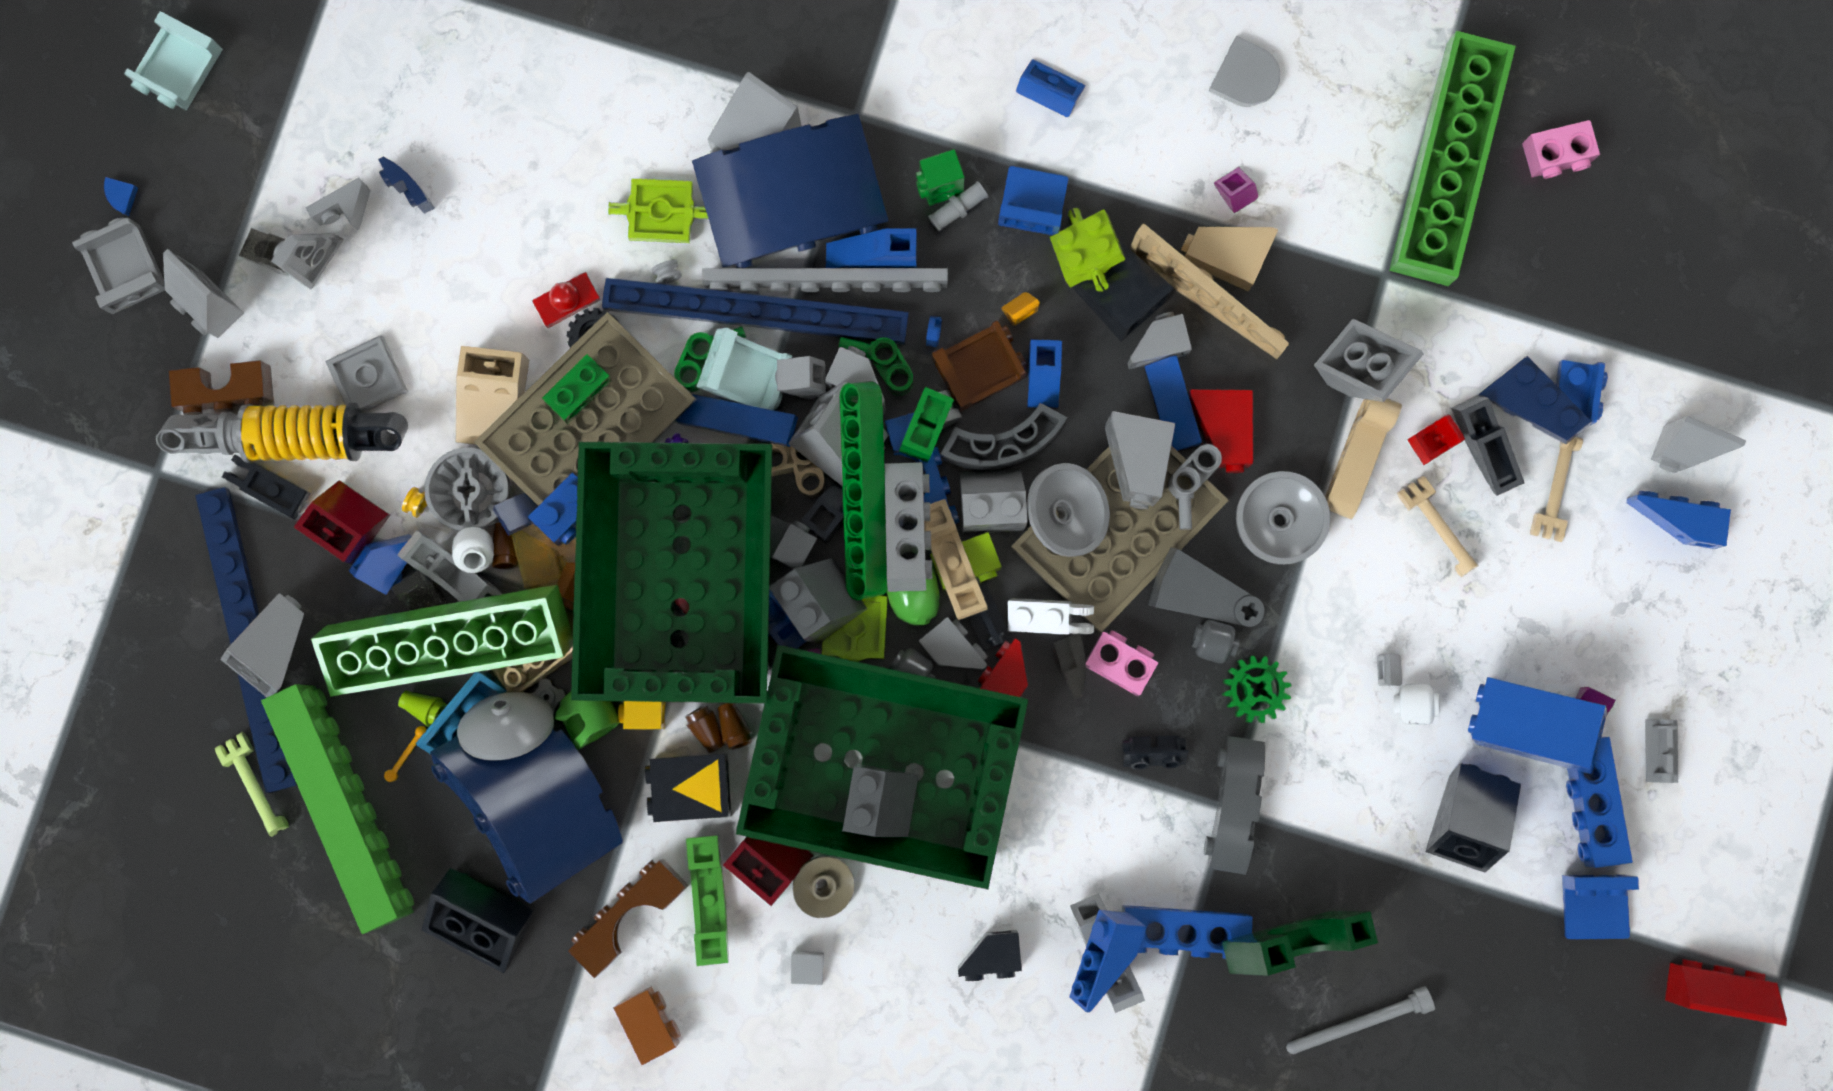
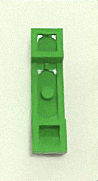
(708, 900)

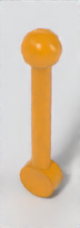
(392, 775)

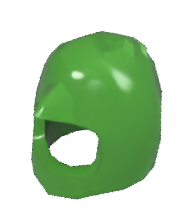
(917, 606)
(586, 719)

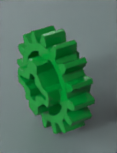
(1264, 678)

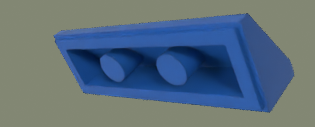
(1173, 401)

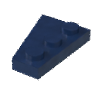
(1538, 400)

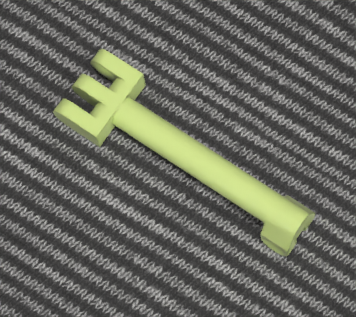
(237, 757)

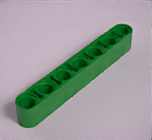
(863, 489)

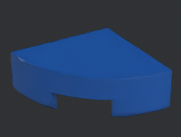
(120, 195)
(933, 331)

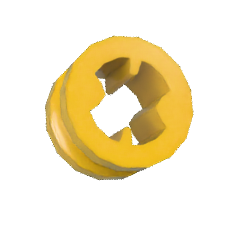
(414, 502)

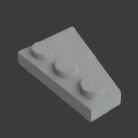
(306, 255)

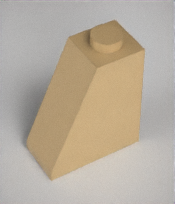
(1230, 252)

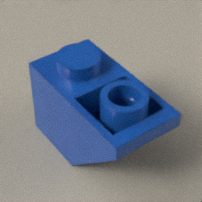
(1044, 373)
(379, 563)

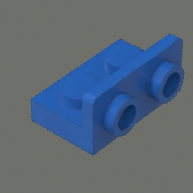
(1583, 386)

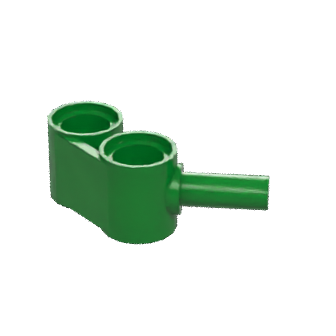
(692, 361)
(886, 368)

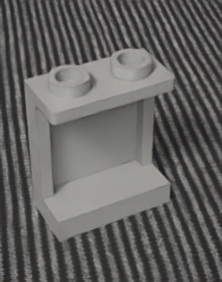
(120, 264)

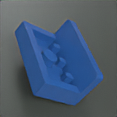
(558, 512)

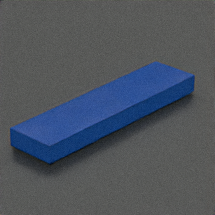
(740, 420)

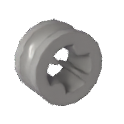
(666, 272)

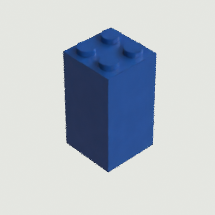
(1538, 724)

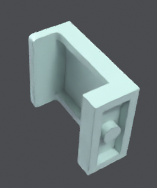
(175, 63)
(741, 371)

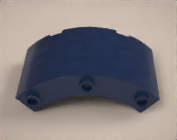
(790, 190)
(534, 810)

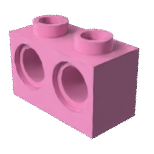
(1558, 144)
(1118, 669)

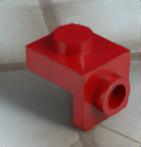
(1436, 439)

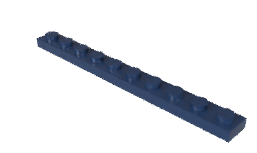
(754, 310)
(239, 611)

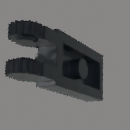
(269, 488)

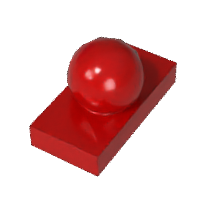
(566, 300)

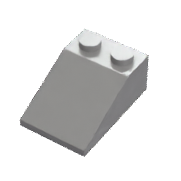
(198, 296)
(1366, 362)

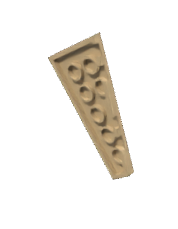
(1201, 289)

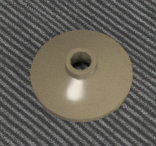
(830, 898)

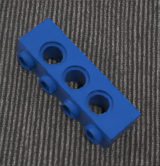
(1615, 845)
(1202, 923)

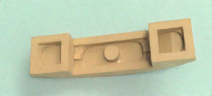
(953, 562)

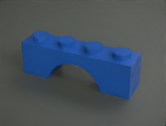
(938, 485)

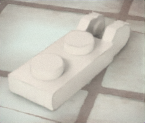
(1047, 616)

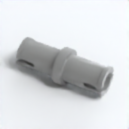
(958, 206)

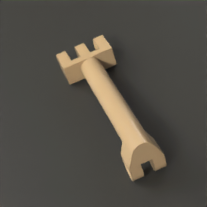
(1420, 499)
(1550, 519)

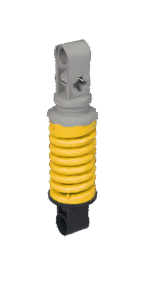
(285, 432)

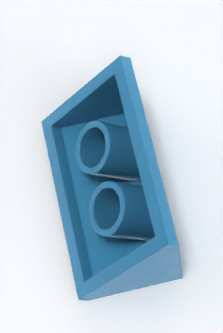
(445, 725)

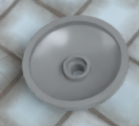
(1300, 505)
(1080, 507)
(505, 726)

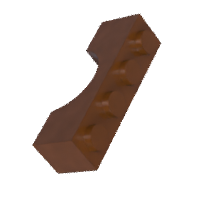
(599, 945)

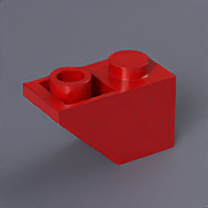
(1009, 673)

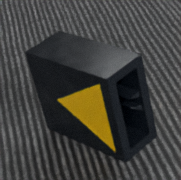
(689, 788)

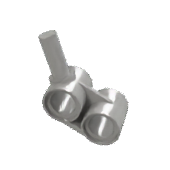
(1198, 475)

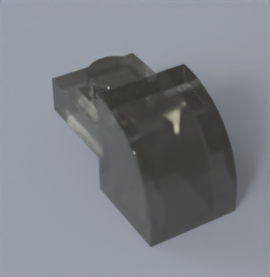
(260, 249)
(418, 592)

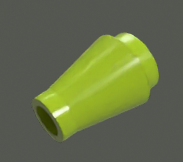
(421, 706)

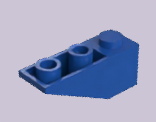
(874, 250)
(1689, 523)
(1108, 953)

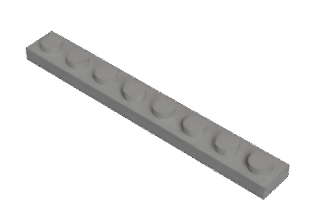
(836, 278)

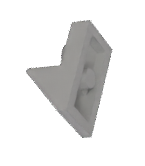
(349, 199)

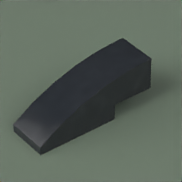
(1488, 444)

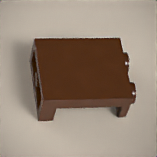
(980, 366)

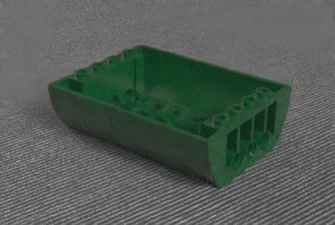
(634, 575)
(892, 723)

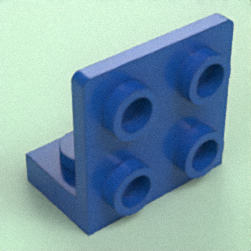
(1033, 201)
(1597, 905)

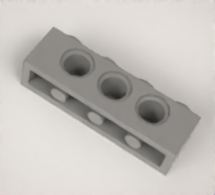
(904, 573)

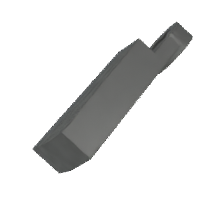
(1196, 590)

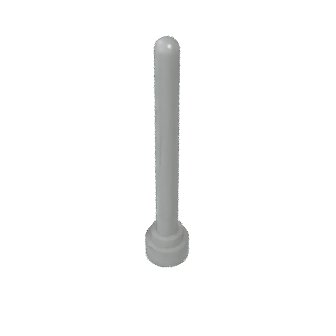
(1418, 1002)

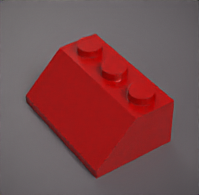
(1725, 992)

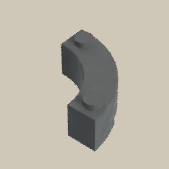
(1004, 449)
(790, 542)
(1238, 805)

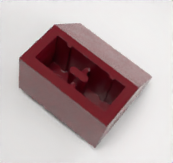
(342, 521)
(766, 866)

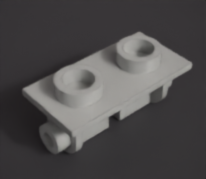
(1661, 750)

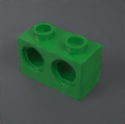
(940, 177)
(577, 389)
(926, 424)

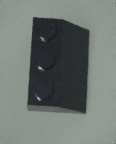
(476, 919)

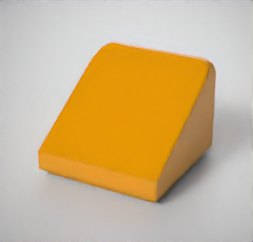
(1021, 308)

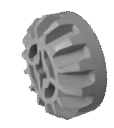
(445, 477)

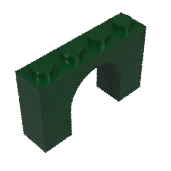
(1275, 947)

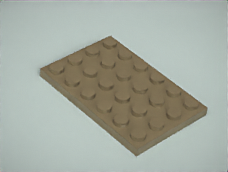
(636, 406)
(1131, 548)

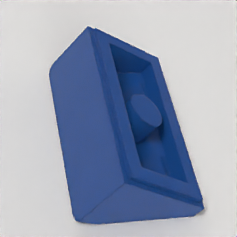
(1049, 88)

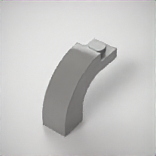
(439, 565)
(1125, 990)

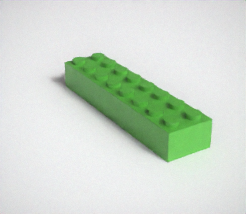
(1452, 158)
(444, 640)
(338, 807)

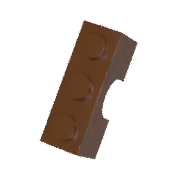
(248, 384)

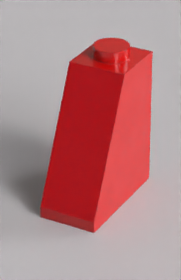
(1226, 423)

